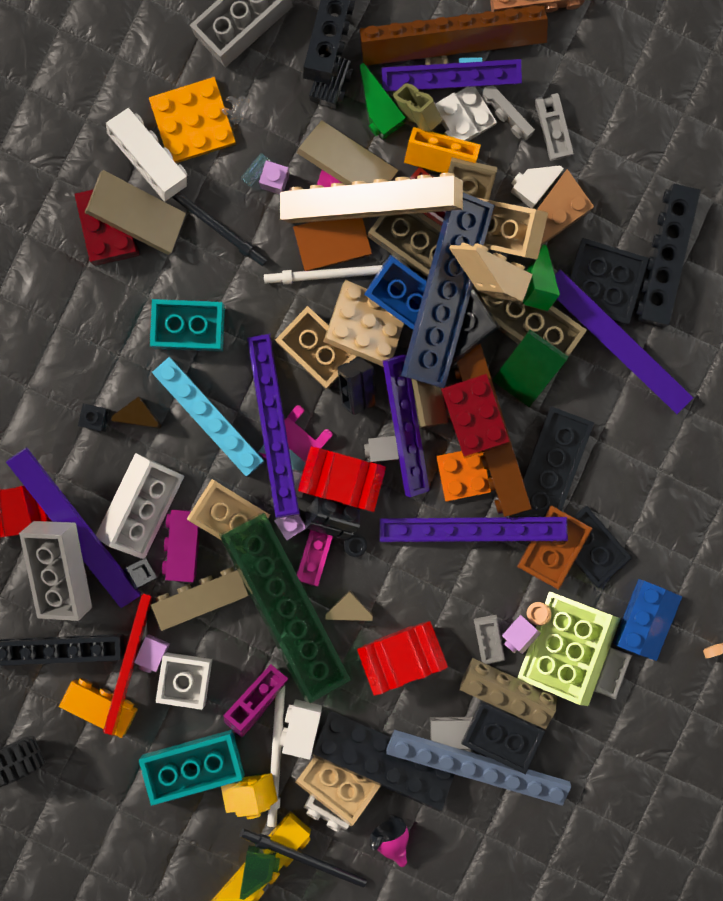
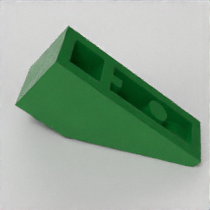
(381, 110)
(542, 287)

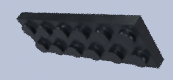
(554, 462)
(365, 755)

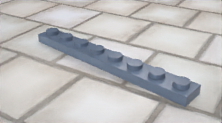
(477, 767)

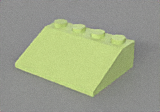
(569, 650)

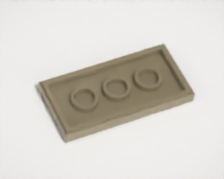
(343, 157)
(135, 212)

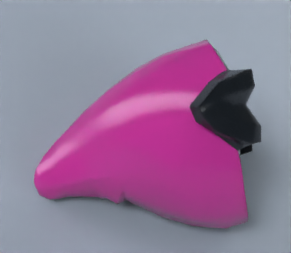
(391, 840)

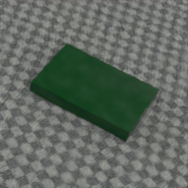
(530, 368)

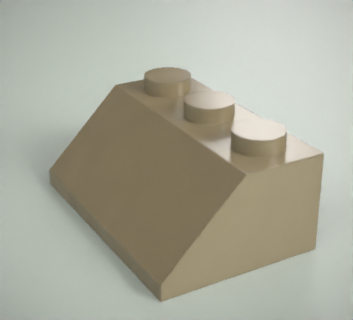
(429, 404)

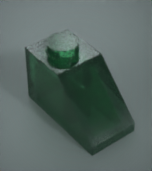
(258, 870)

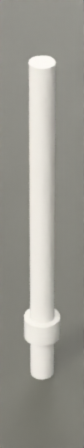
(288, 276)
(276, 754)

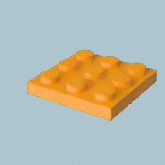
(192, 120)

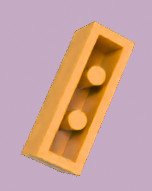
(436, 150)
(94, 705)

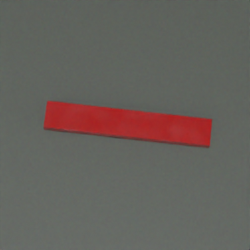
(128, 665)

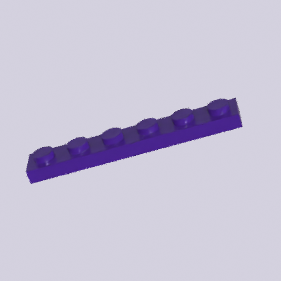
(453, 75)
(406, 427)

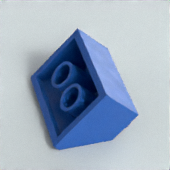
(398, 291)
(647, 620)

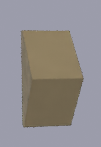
(349, 609)

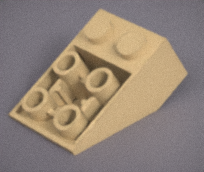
(492, 272)

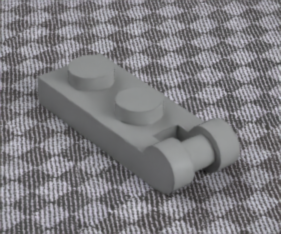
(507, 112)
(554, 127)

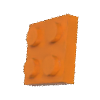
(462, 476)

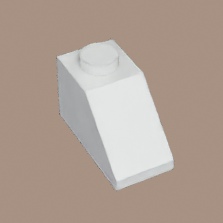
(534, 183)

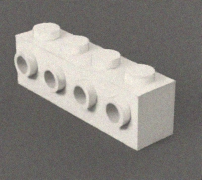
(147, 154)

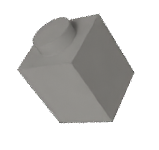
(381, 449)

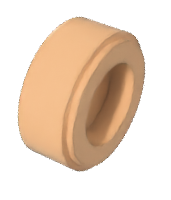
(539, 613)
(713, 650)

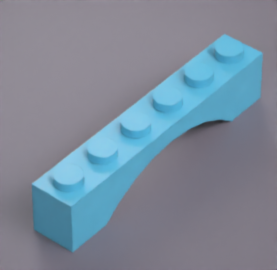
(208, 417)

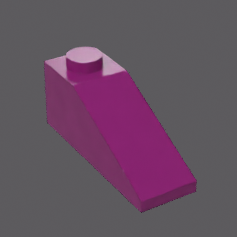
(255, 701)

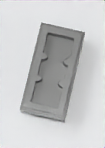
(489, 639)
(612, 673)

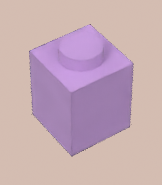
(274, 177)
(290, 525)
(520, 635)
(151, 654)

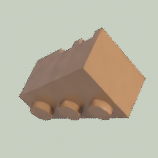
(564, 206)

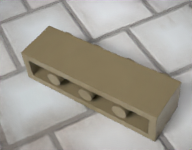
(199, 599)

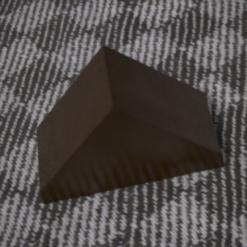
(137, 413)

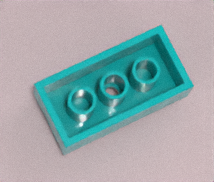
(169, 773)

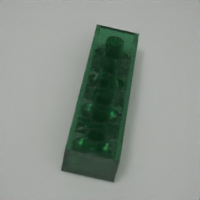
(285, 607)

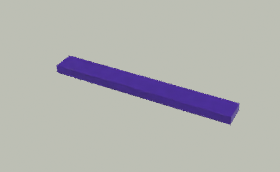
(621, 344)
(273, 426)
(61, 510)
(473, 529)

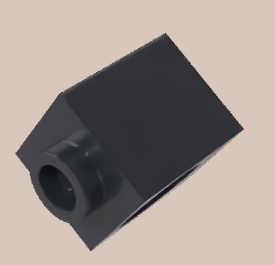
(94, 417)

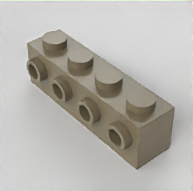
(509, 693)

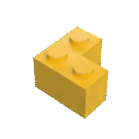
(250, 796)

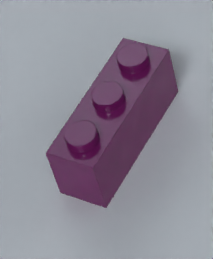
(181, 547)

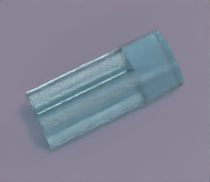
(254, 170)

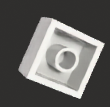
(184, 680)
(302, 729)

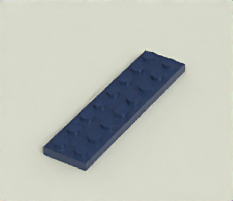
(445, 295)

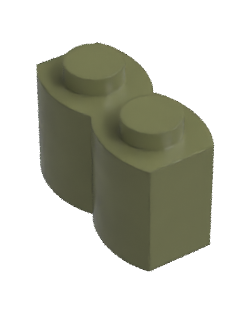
(417, 107)

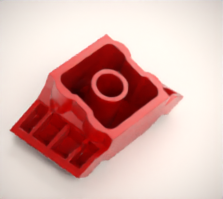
(342, 478)
(18, 511)
(402, 657)

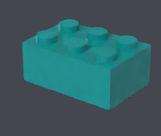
(187, 325)

